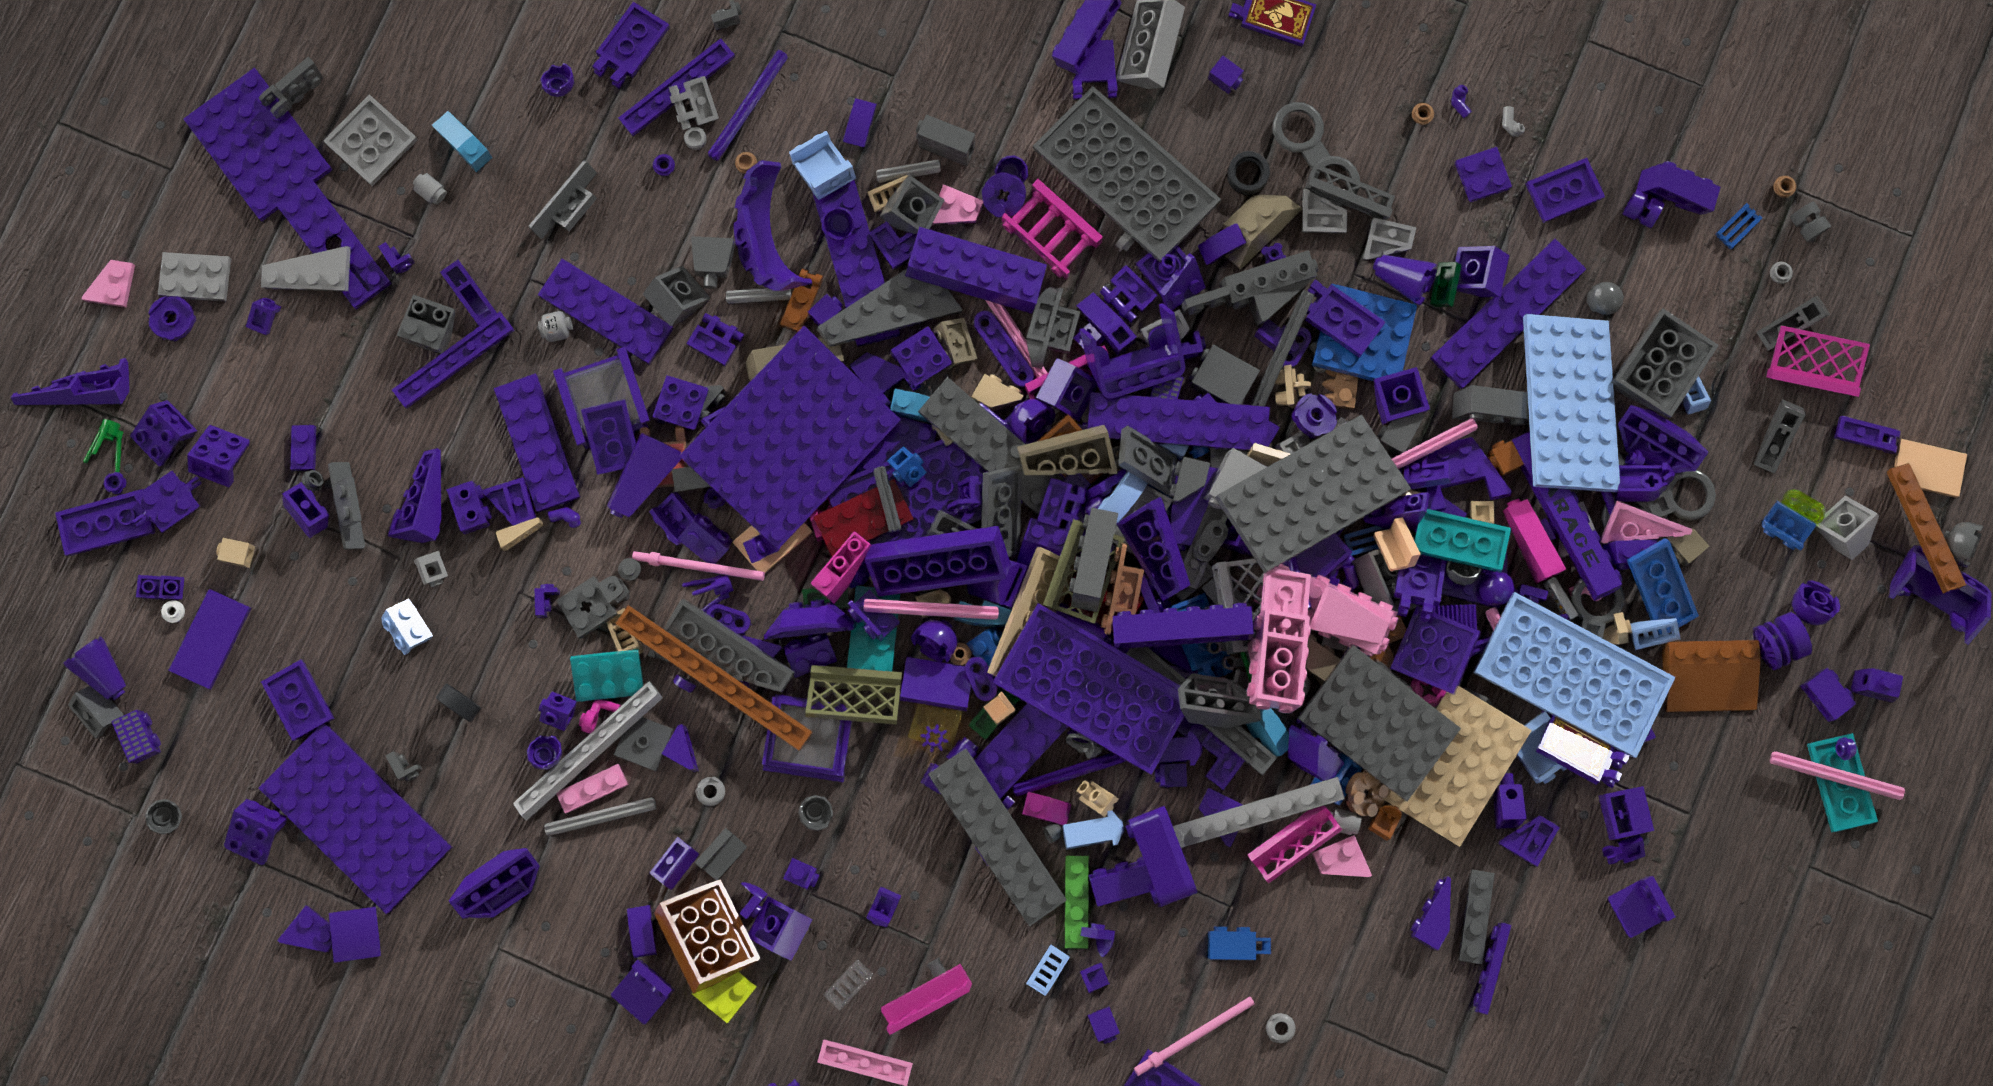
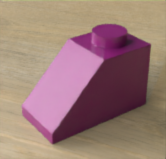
(1046, 809)

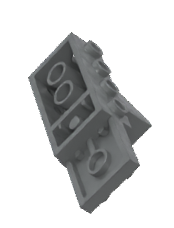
(1262, 287)

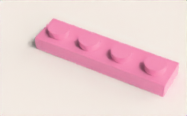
(865, 1062)

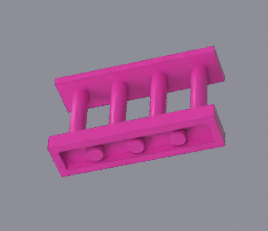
(1073, 222)

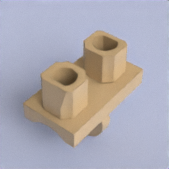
(1290, 396)
(1096, 797)

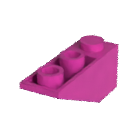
(841, 568)

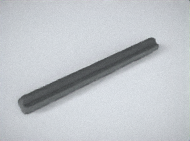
(1282, 349)

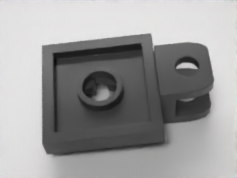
(292, 87)
(602, 599)

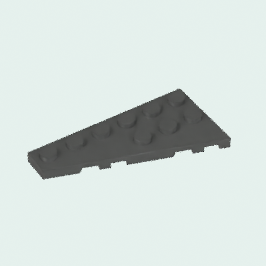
(888, 308)
(725, 648)

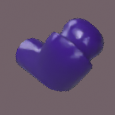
(1458, 100)
(1351, 577)

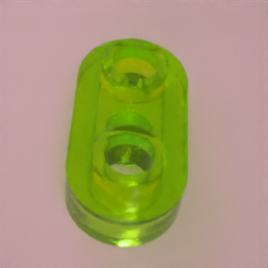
(1804, 505)

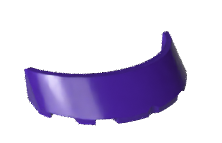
(754, 234)

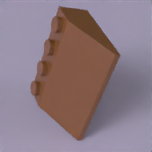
(1712, 675)
(706, 935)

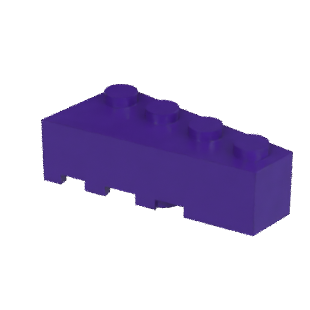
(1156, 548)

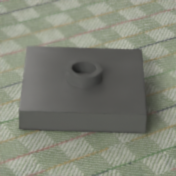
(644, 743)

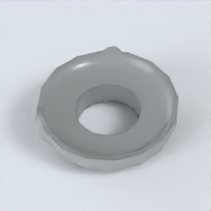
(719, 795)
(1270, 1028)

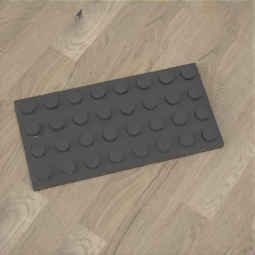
(1126, 174)
(1312, 493)

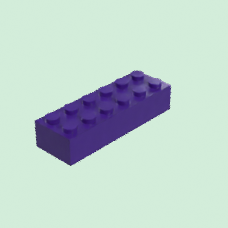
(976, 270)
(938, 561)
(1183, 627)

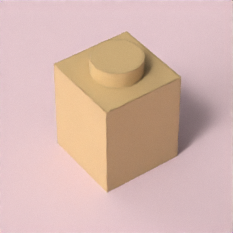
(235, 552)

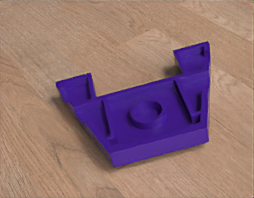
(1467, 465)

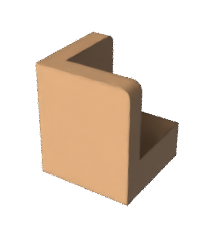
(999, 708)

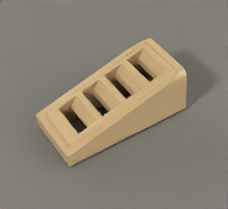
(887, 187)
(512, 535)
(629, 644)

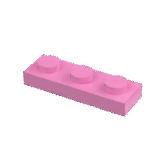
(592, 788)

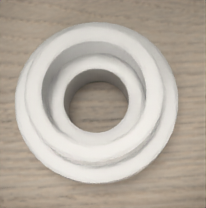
(179, 614)

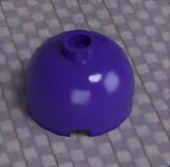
(1031, 419)
(1814, 603)
(936, 639)

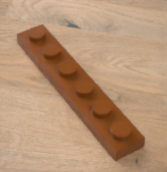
(1926, 528)

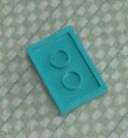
(606, 675)

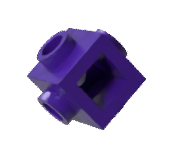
(557, 710)

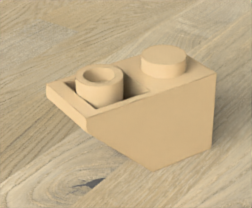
(995, 394)

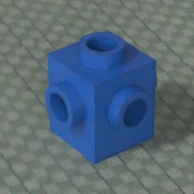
(906, 466)

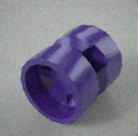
(1636, 205)

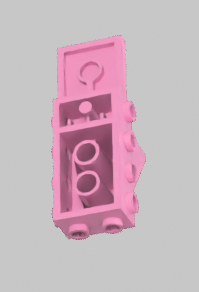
(1347, 615)
(1280, 643)

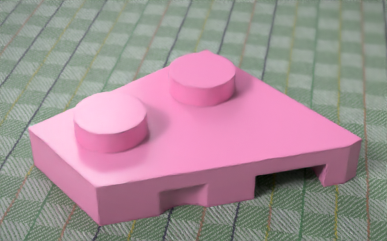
(111, 285)
(1342, 859)

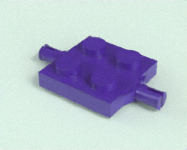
(166, 501)

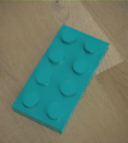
(1462, 540)
(870, 653)
(1843, 804)

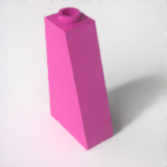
(1533, 541)

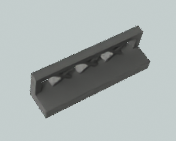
(1348, 197)

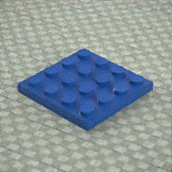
(1386, 351)

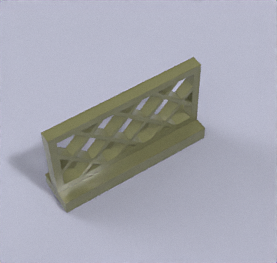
(1063, 571)
(855, 681)

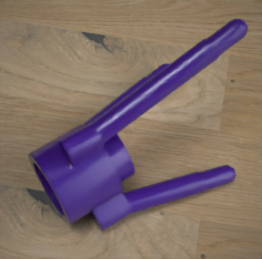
(720, 585)

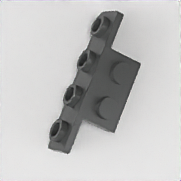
(568, 203)
(346, 505)

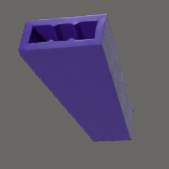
(642, 474)
(1188, 514)

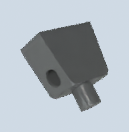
(712, 258)

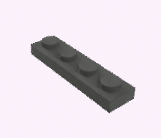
(1476, 916)

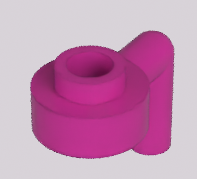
(589, 720)

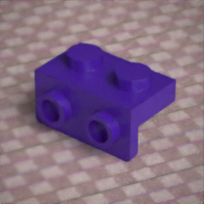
(969, 495)
(673, 516)
(705, 539)
(808, 652)

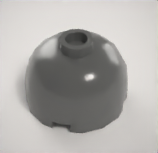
(1963, 541)

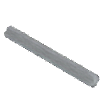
(600, 816)

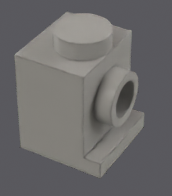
(434, 561)

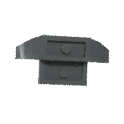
(1050, 327)

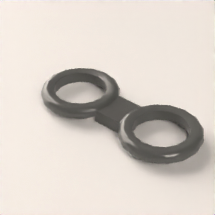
(1312, 150)
(1666, 505)
(1593, 623)

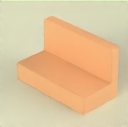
(1397, 546)

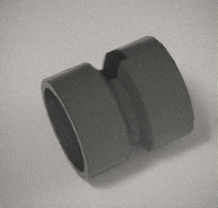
(1814, 228)

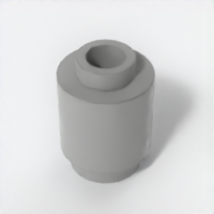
(429, 188)
(1347, 820)

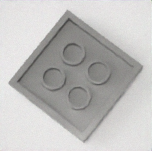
(370, 140)

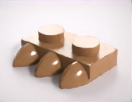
(1343, 388)

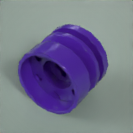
(1782, 641)

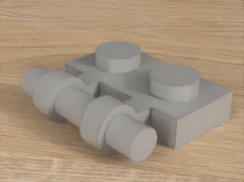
(700, 101)

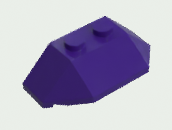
(1660, 440)
(809, 620)
(496, 885)

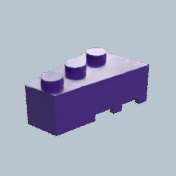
(1679, 186)

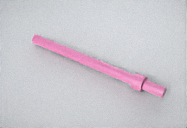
(656, 559)
(1156, 1059)

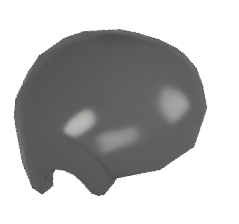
(1605, 298)
(1461, 573)
(815, 812)
(163, 816)

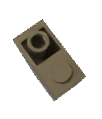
(1686, 547)

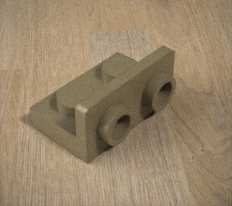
(955, 341)

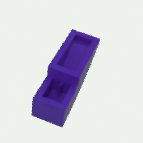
(468, 292)

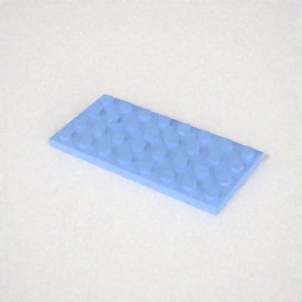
(1571, 403)
(1574, 675)

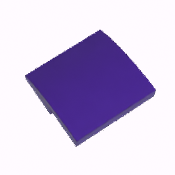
(354, 934)

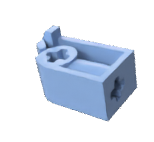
(1093, 831)

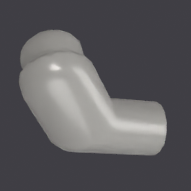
(1512, 127)

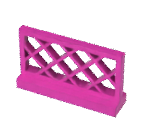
(1818, 380)

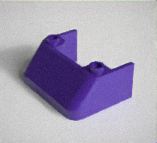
(1139, 368)
(1967, 606)
(1162, 856)

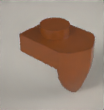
(1385, 821)

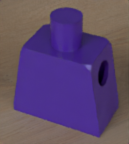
(1880, 684)
(1509, 804)

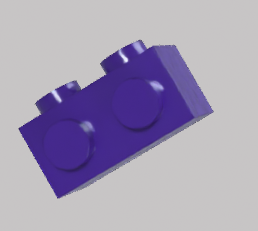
(468, 507)
(305, 509)
(1623, 550)

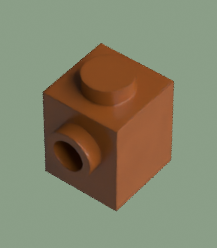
(1505, 457)

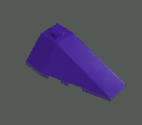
(421, 511)

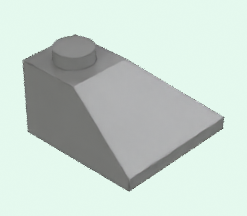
(1848, 527)

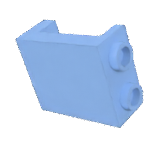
(822, 165)
(1537, 765)

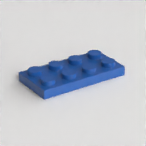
(1662, 584)

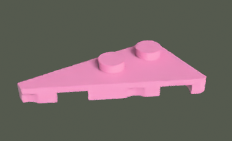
(1632, 523)

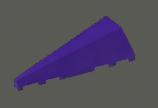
(104, 386)

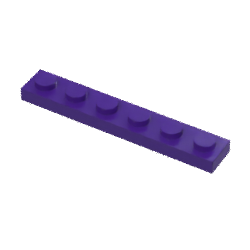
(659, 99)
(453, 360)

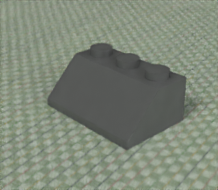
(1378, 579)

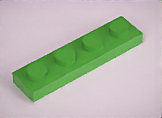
(1076, 901)

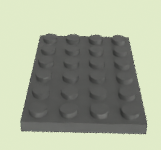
(1379, 723)

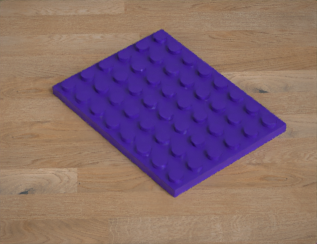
(790, 437)

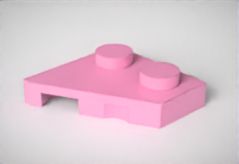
(957, 207)

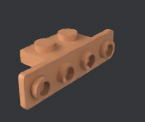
(1124, 590)

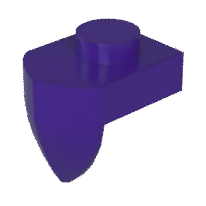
(753, 906)
(1103, 937)

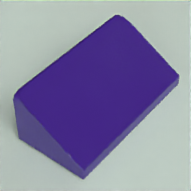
(674, 863)

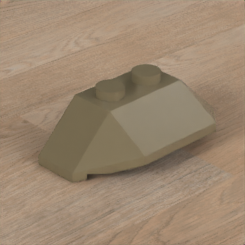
(1260, 222)

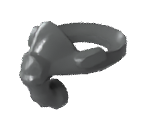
(1091, 748)

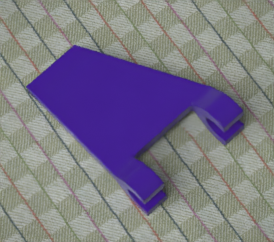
(1098, 68)
(879, 375)

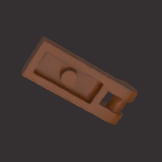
(801, 302)

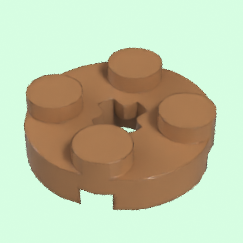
(1373, 801)

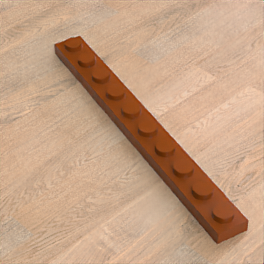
(714, 678)

